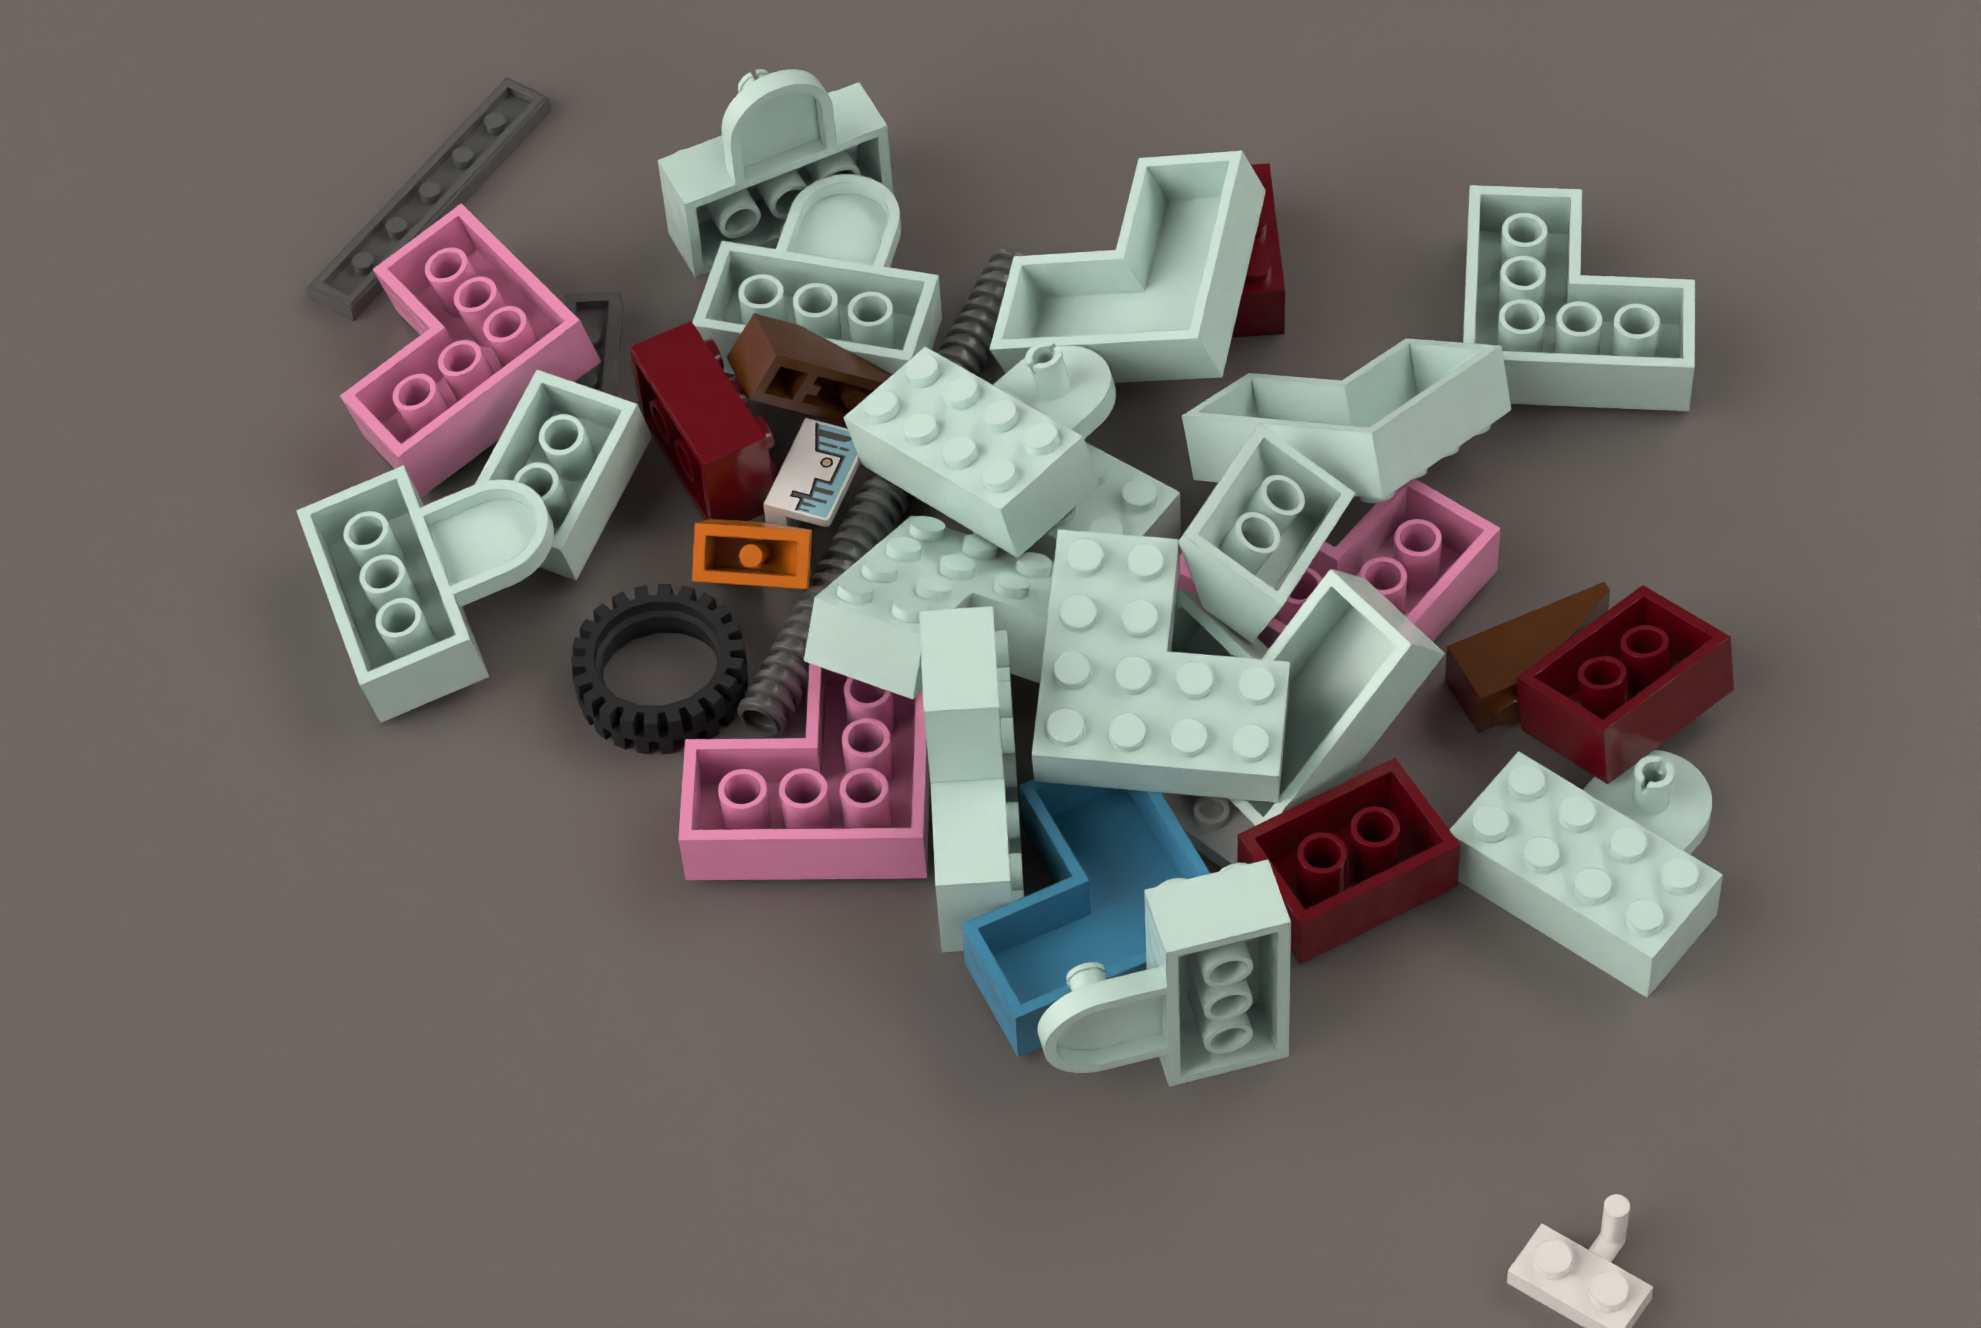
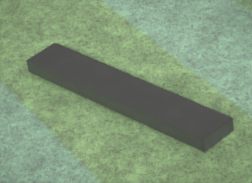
(430, 194)

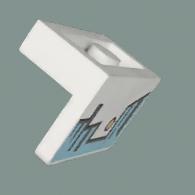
(813, 476)

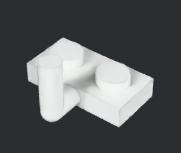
(1583, 1280)

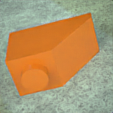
(751, 553)

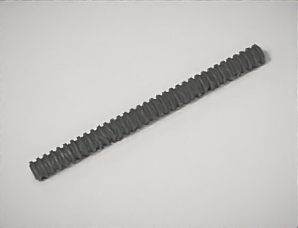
(870, 519)

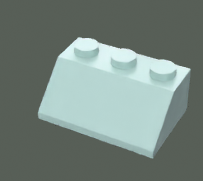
(1260, 531)

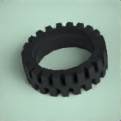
(647, 616)

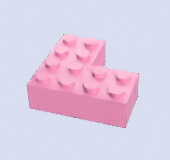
(479, 343)
(1413, 549)
(817, 805)

